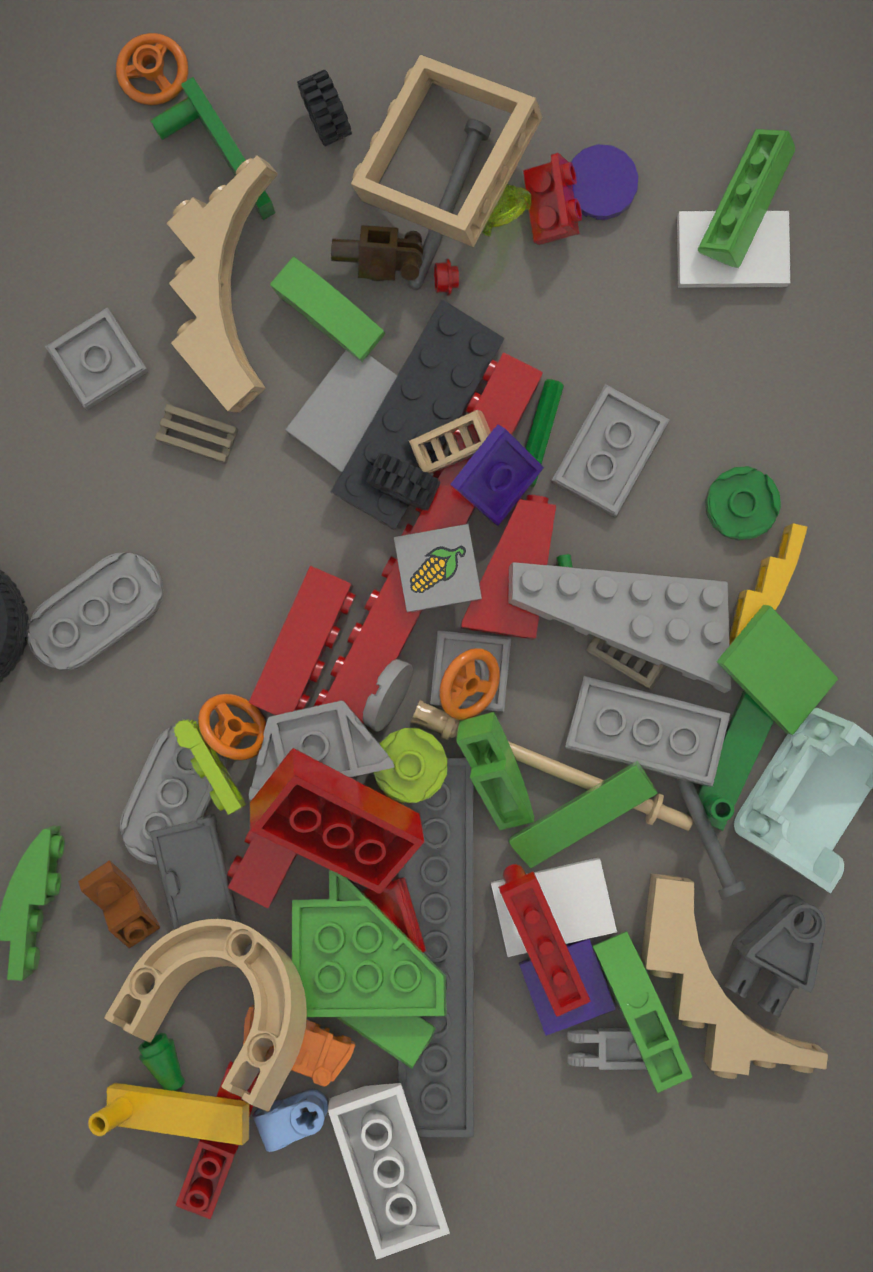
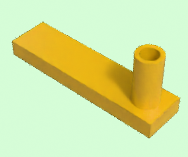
(172, 1114)

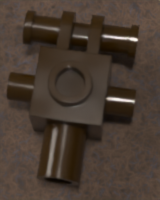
(381, 253)

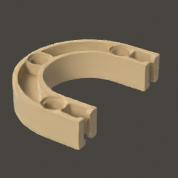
(276, 989)

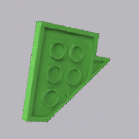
(359, 960)

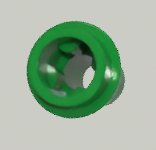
(162, 1061)

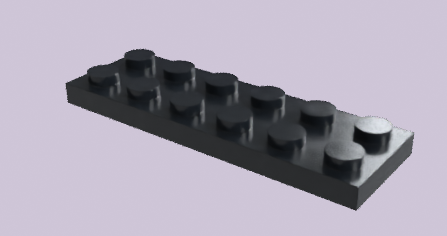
(424, 396)

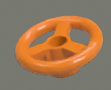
(144, 55)
(461, 681)
(230, 728)

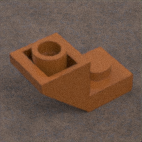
(121, 904)

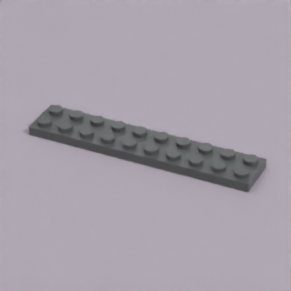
(441, 893)

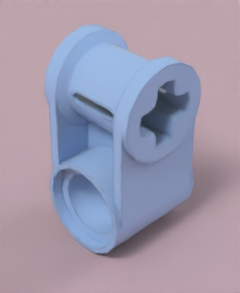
(287, 1121)

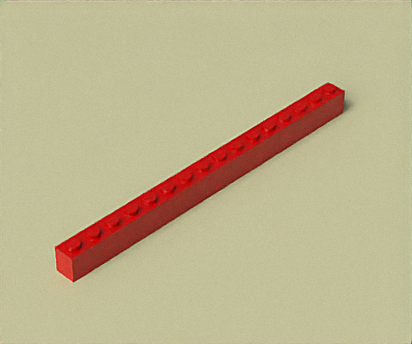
(388, 623)

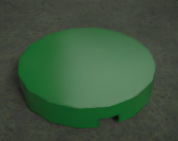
(742, 503)

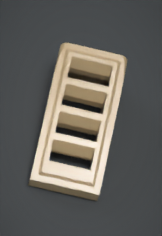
(461, 424)

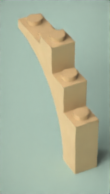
(204, 284)
(732, 1036)

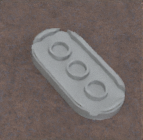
(95, 611)
(164, 795)

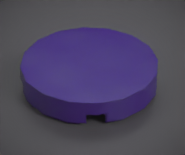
(604, 181)

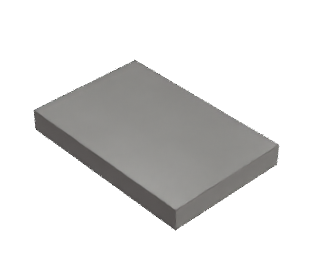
(342, 408)
(610, 450)

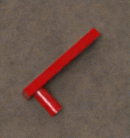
(543, 940)

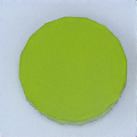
(418, 765)

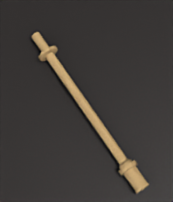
(447, 726)

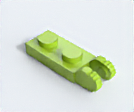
(209, 765)

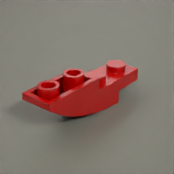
(209, 1167)

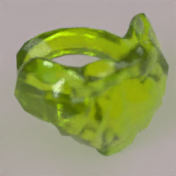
(508, 208)

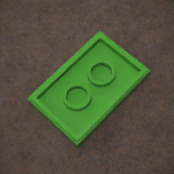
(777, 669)

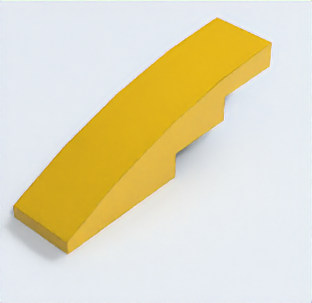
(771, 581)

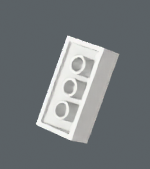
(387, 1168)

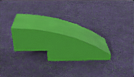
(327, 309)
(495, 771)

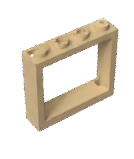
(495, 173)

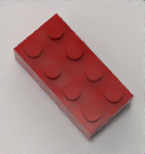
(335, 821)

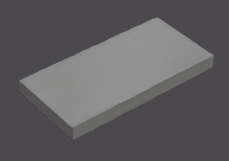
(650, 728)

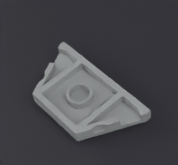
(326, 734)

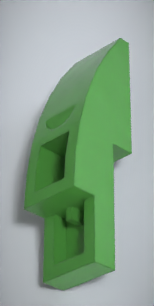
(31, 885)
(642, 1011)

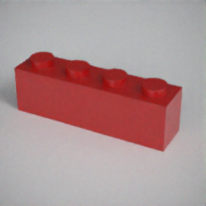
(302, 642)

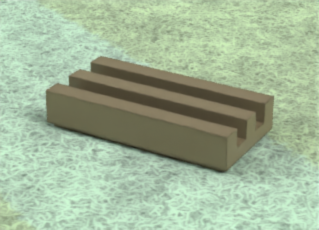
(166, 423)

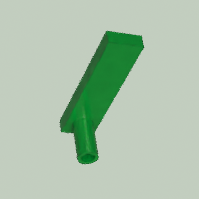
(198, 106)
(738, 754)

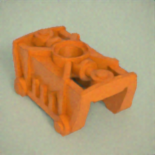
(320, 1054)

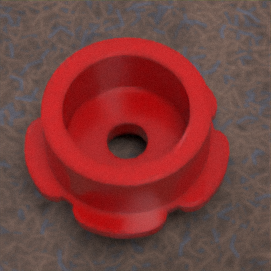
(445, 277)

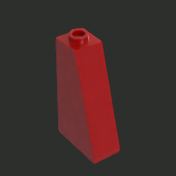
(523, 541)

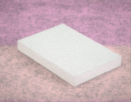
(763, 265)
(576, 899)

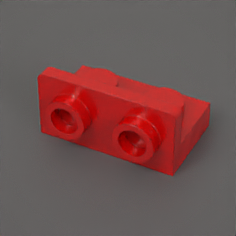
(553, 206)

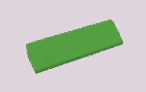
(748, 196)
(583, 815)
(398, 1035)

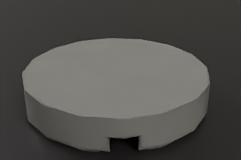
(392, 689)

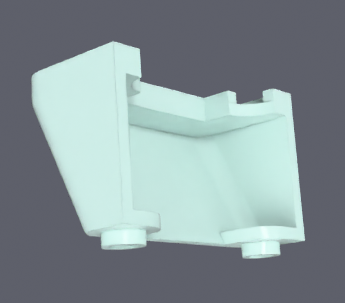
(810, 796)

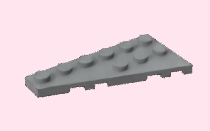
(643, 614)

